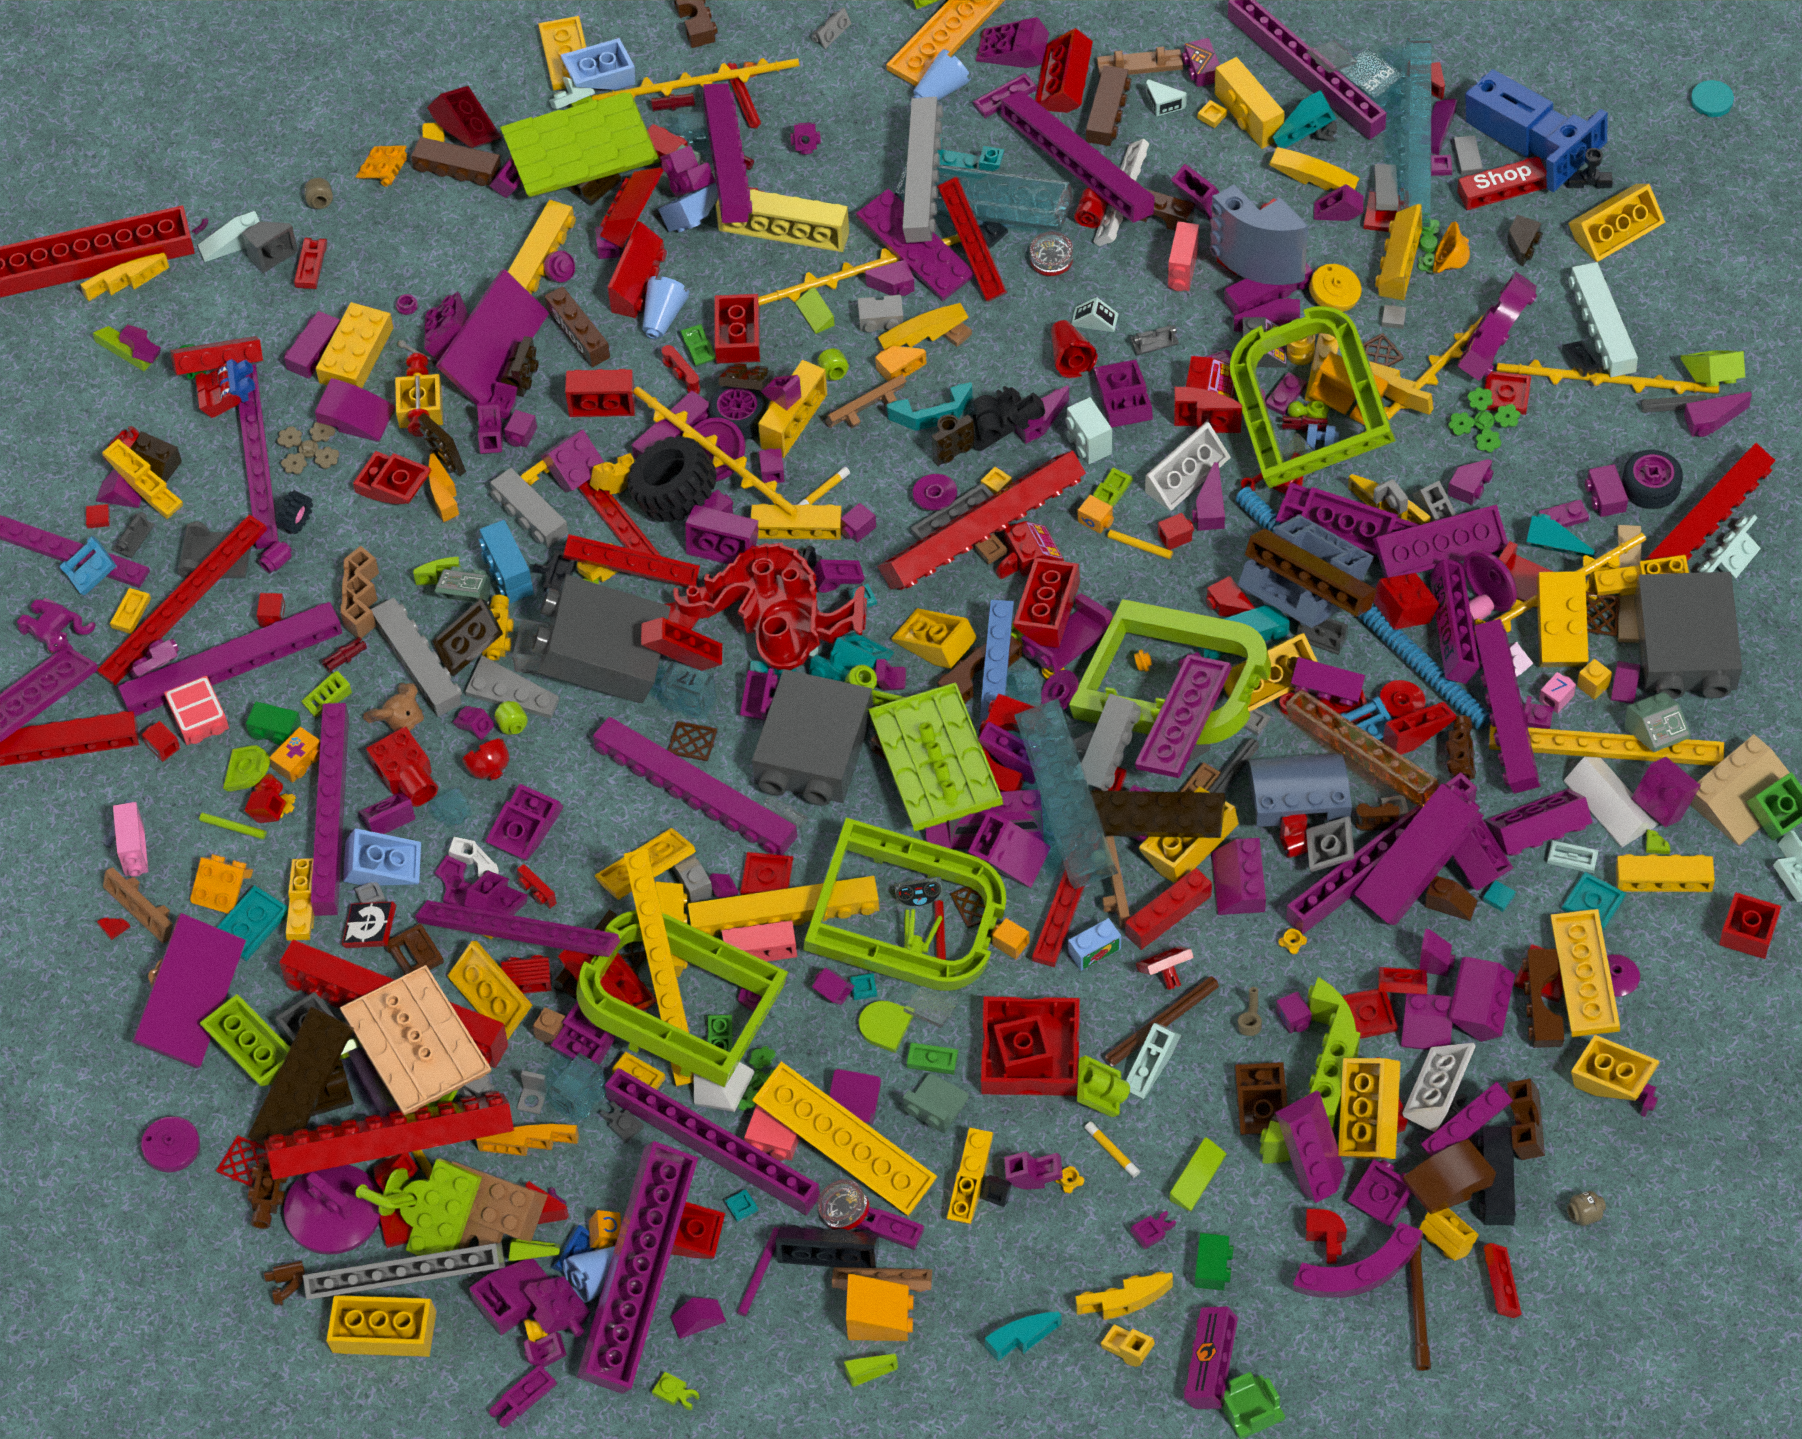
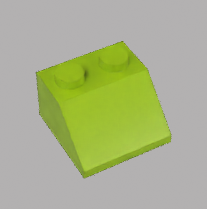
(1715, 366)

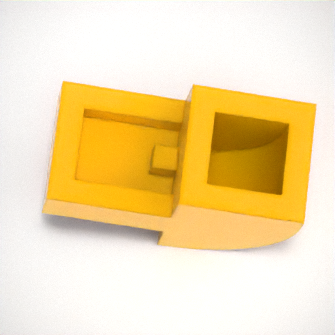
(1129, 1345)

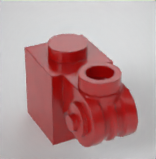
(264, 802)

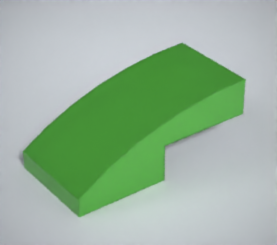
(698, 345)

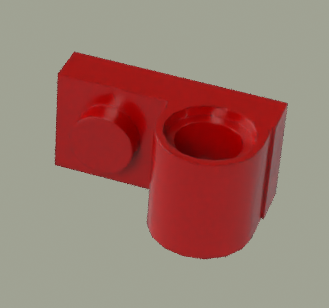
(1294, 835)

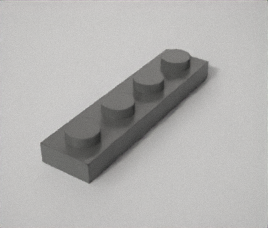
(947, 514)

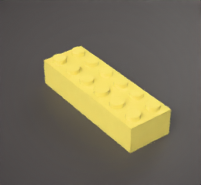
(793, 221)

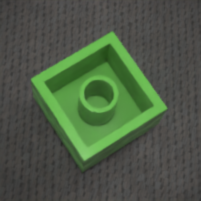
(1778, 806)

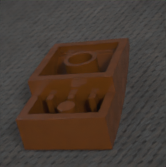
(1259, 1095)
(1450, 1177)

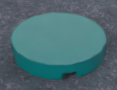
(1712, 98)

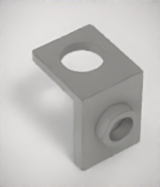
(535, 1085)

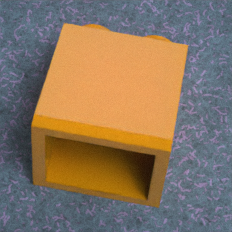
(878, 1310)

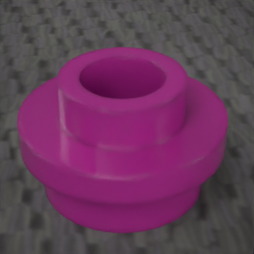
(406, 299)

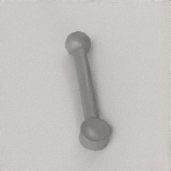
(402, 344)

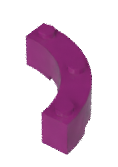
(1495, 325)
(1363, 1275)

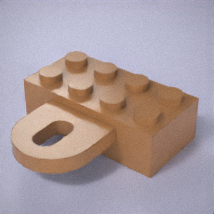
(501, 1209)

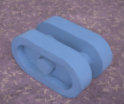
(1330, 436)

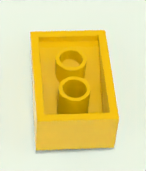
(936, 637)
(1612, 1070)

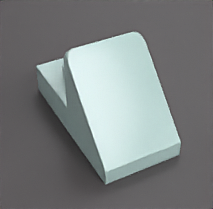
(574, 94)

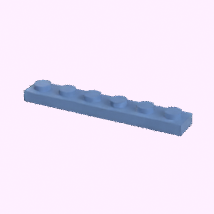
(996, 653)

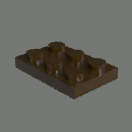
(745, 377)
(441, 445)
(467, 637)

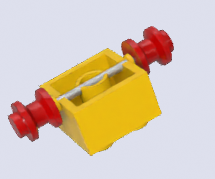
(418, 395)

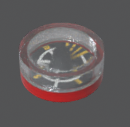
(1051, 253)
(843, 1204)

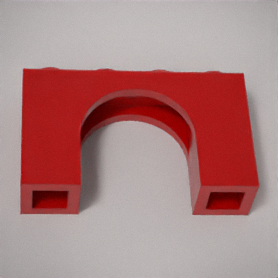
(1002, 714)

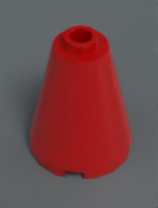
(1071, 350)

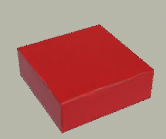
(98, 516)

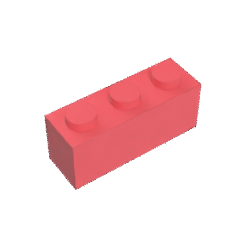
(765, 941)

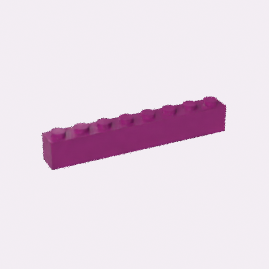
(1507, 707)

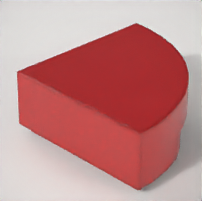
(1008, 566)
(113, 926)

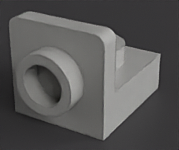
(1393, 493)

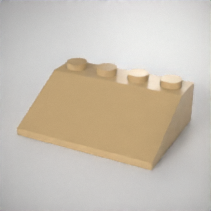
(1734, 782)

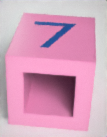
(1557, 692)

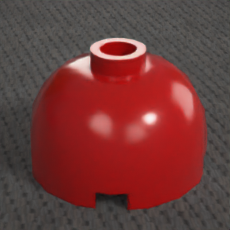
(488, 760)

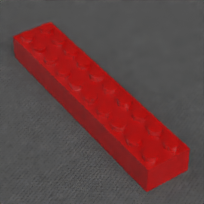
(92, 250)
(981, 521)
(343, 982)
(388, 1135)

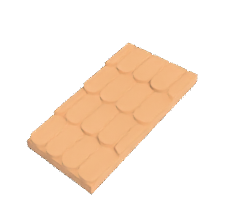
(415, 1040)

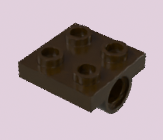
(595, 189)
(521, 366)
(952, 438)
(336, 1093)

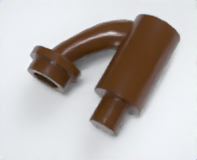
(283, 1273)

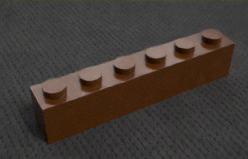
(1310, 572)

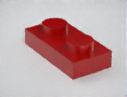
(540, 890)

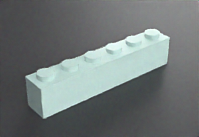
(1603, 319)

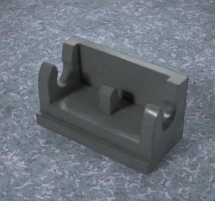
(1328, 635)

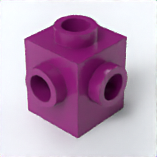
(805, 129)

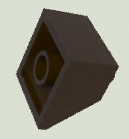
(159, 454)

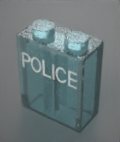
(1374, 77)

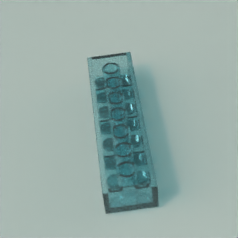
(1006, 197)
(1066, 794)

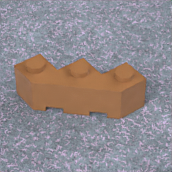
(359, 592)

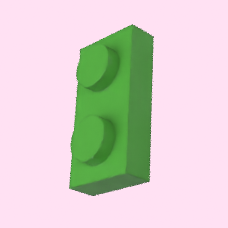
(932, 1058)

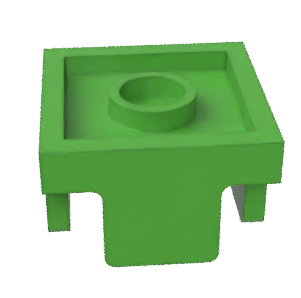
(1251, 1404)

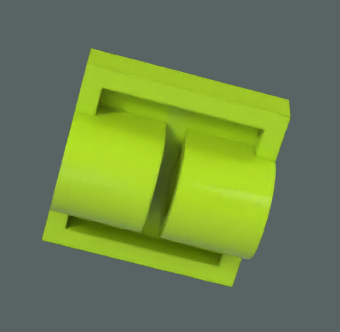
(1101, 1086)

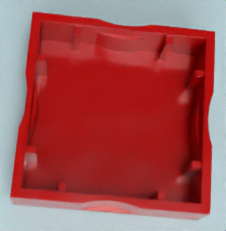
(1061, 1026)

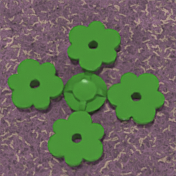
(1428, 244)
(1484, 420)
(760, 1059)

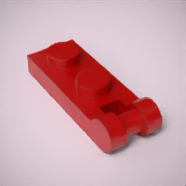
(310, 263)

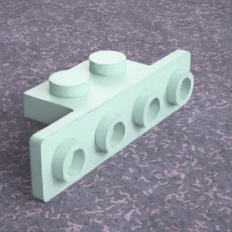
(1735, 551)
(1791, 867)

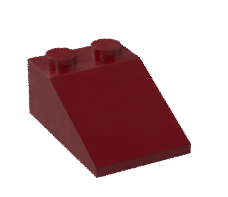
(464, 117)

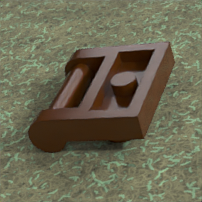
(1383, 816)
(419, 946)

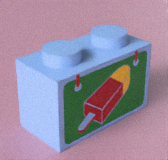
(1094, 944)

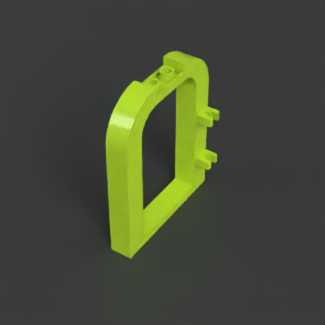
(1243, 373)
(1185, 629)
(895, 960)
(661, 1037)

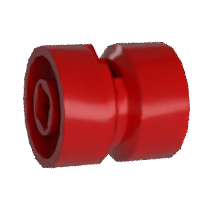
(1090, 209)

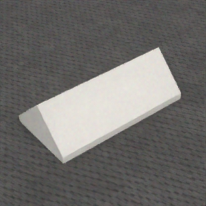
(1185, 467)
(1609, 800)
(1437, 1084)

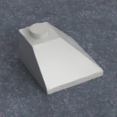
(717, 1097)

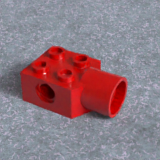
(403, 766)

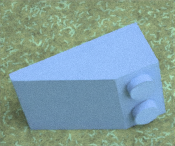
(601, 66)
(689, 209)
(381, 859)

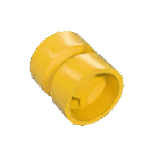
(1301, 351)

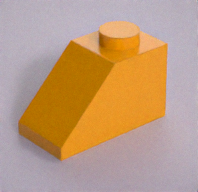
(899, 361)

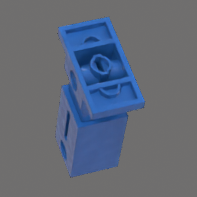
(1532, 126)

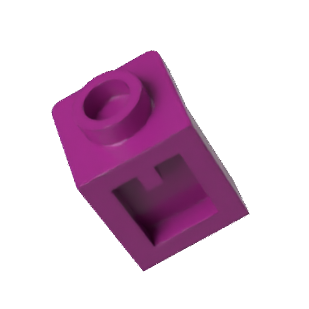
(1537, 715)

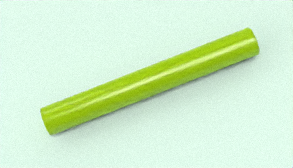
(231, 825)

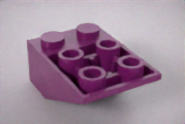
(1014, 44)
(444, 324)
(1009, 849)
(503, 1296)

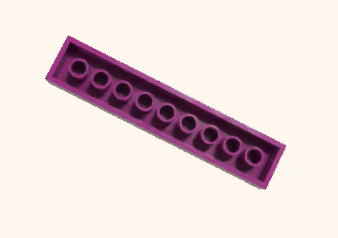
(637, 1267)

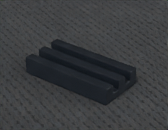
(1579, 359)

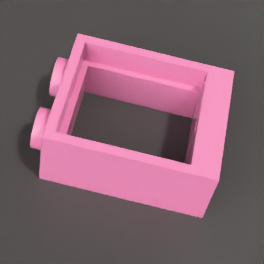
(130, 839)

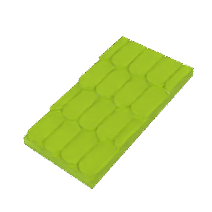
(579, 144)
(935, 757)

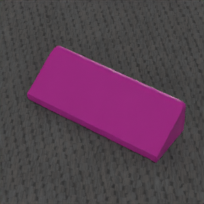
(1440, 122)

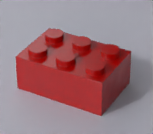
(737, 328)
(600, 393)

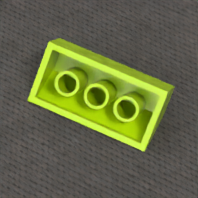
(247, 1040)

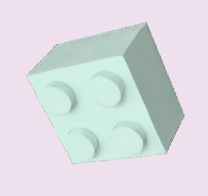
(1088, 431)

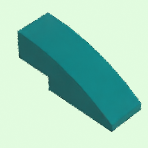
(1022, 1334)

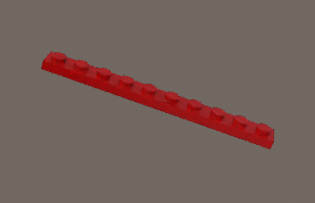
(182, 599)
(1064, 907)

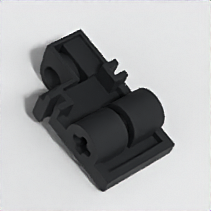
(997, 416)

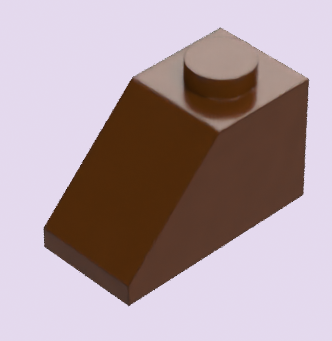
(1450, 898)

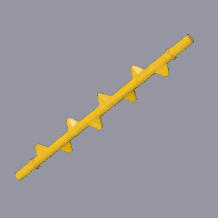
(686, 80)
(831, 280)
(1437, 363)
(1638, 383)
(720, 457)
(1589, 565)

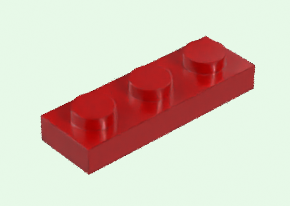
(1502, 1280)

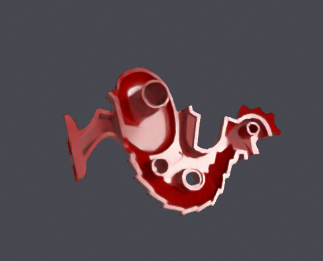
(776, 604)

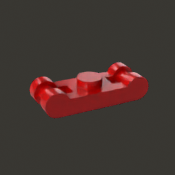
(680, 368)

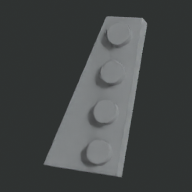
(498, 684)

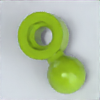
(1314, 409)

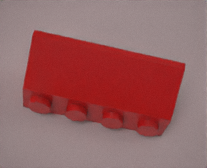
(1064, 72)
(629, 205)
(635, 267)
(1047, 601)
(617, 981)

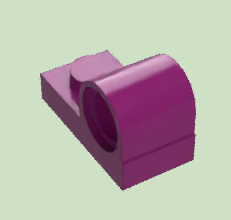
(836, 572)

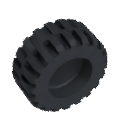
(661, 463)

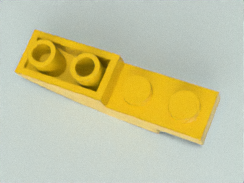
(1625, 579)
(300, 911)
(970, 1176)
(1135, 1295)

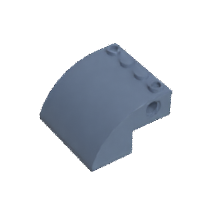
(1258, 243)
(1290, 597)
(1299, 787)

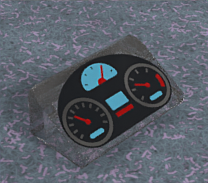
(918, 892)

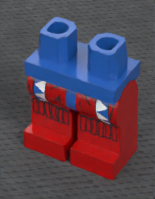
(224, 387)

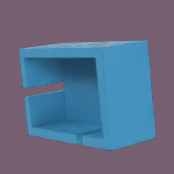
(505, 561)

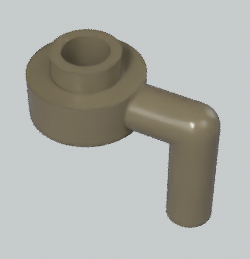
(1250, 1022)

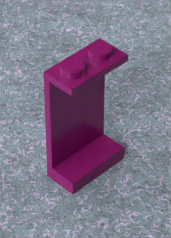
(1081, 632)

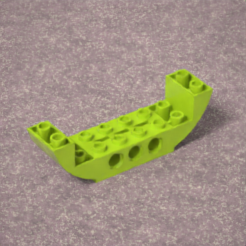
(1339, 1043)

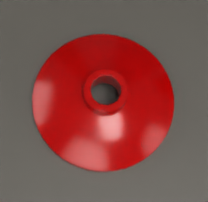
(1402, 692)

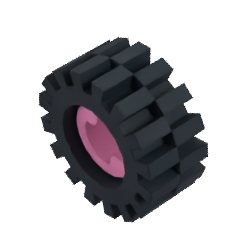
(294, 512)

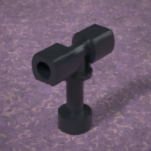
(1591, 175)

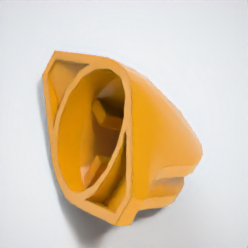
(1452, 250)

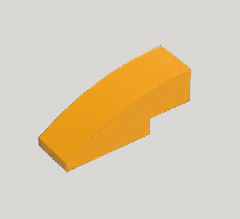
(442, 490)

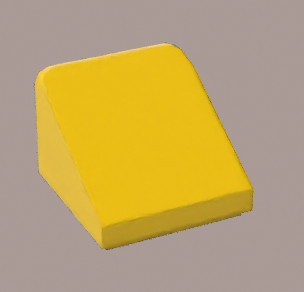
(433, 131)

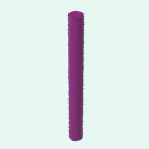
(758, 1274)

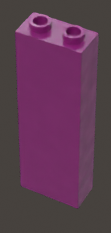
(1419, 853)

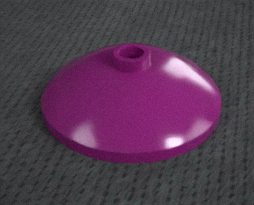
(729, 441)
(1491, 577)

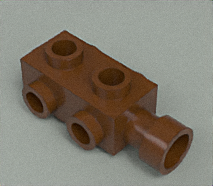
(1461, 748)
(265, 1189)

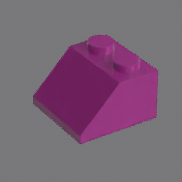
(1426, 1021)

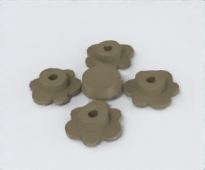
(308, 448)

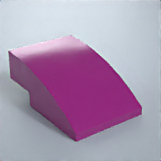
(1123, 393)
(354, 410)
(524, 822)
(582, 1037)

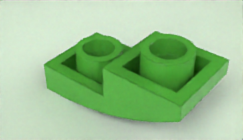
(721, 1031)

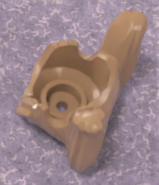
(396, 707)

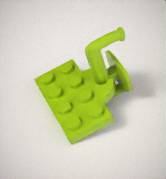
(439, 1203)

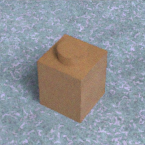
(548, 1026)

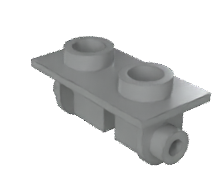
(832, 29)

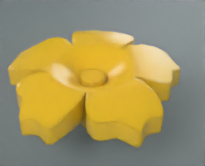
(290, 799)

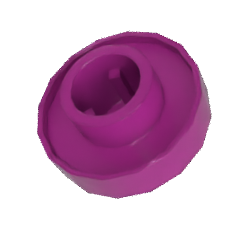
(559, 266)

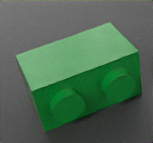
(272, 723)
(1212, 1261)

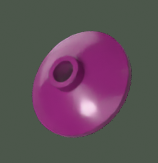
(934, 485)
(1060, 686)
(1628, 979)

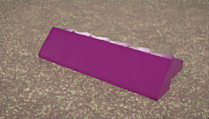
(1340, 515)

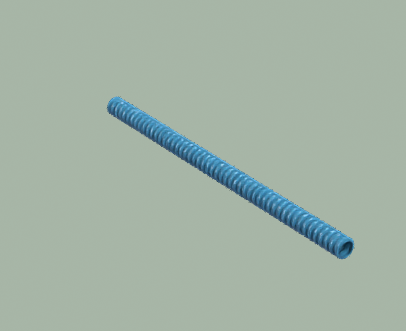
(1395, 638)

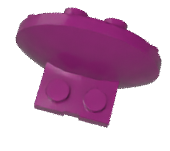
(326, 1212)

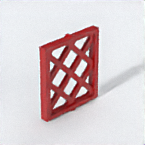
(234, 1177)

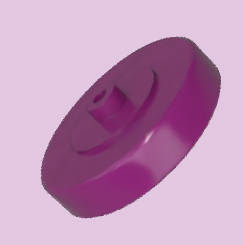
(170, 1144)

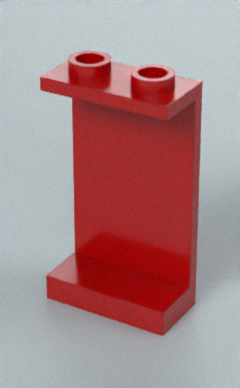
(1523, 572)

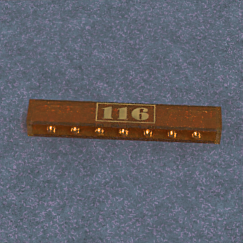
(1361, 748)

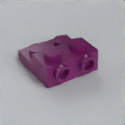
(158, 655)
(1381, 1192)

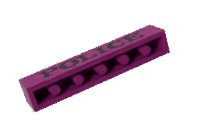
(1454, 621)

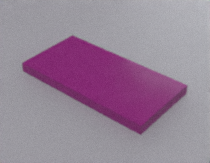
(488, 336)
(188, 989)

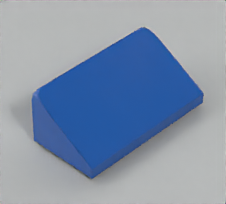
(576, 1243)

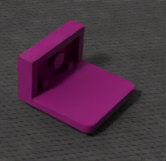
(758, 694)
(856, 1093)

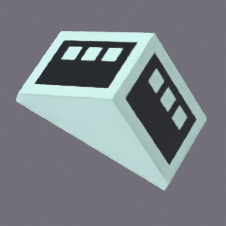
(1164, 98)
(1095, 315)

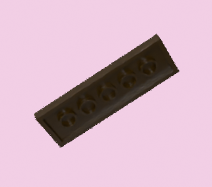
(1161, 813)
(302, 1076)

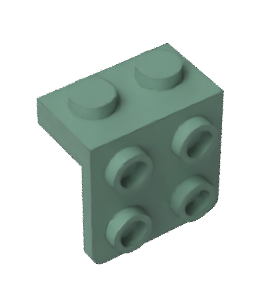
(935, 1102)

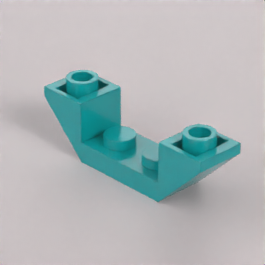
(989, 160)
(901, 411)

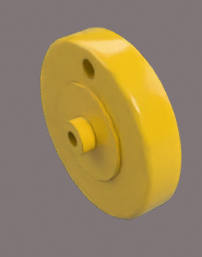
(1335, 287)

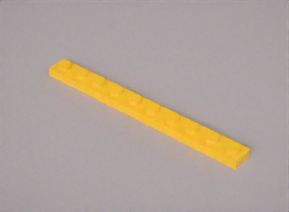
(1618, 746)
(657, 946)

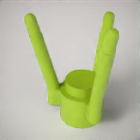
(915, 942)

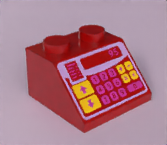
(1210, 375)
(1030, 542)

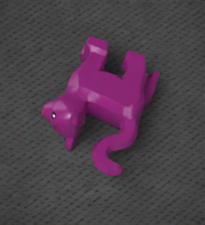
(53, 620)

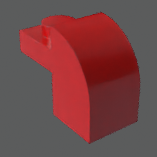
(1328, 1227)

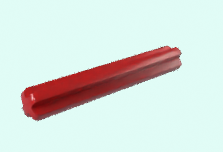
(745, 100)

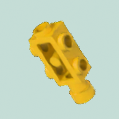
(499, 608)

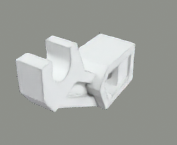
(478, 857)

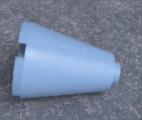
(942, 77)
(662, 305)
(588, 1272)

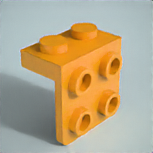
(219, 883)

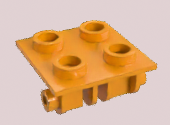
(383, 163)

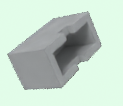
(880, 313)

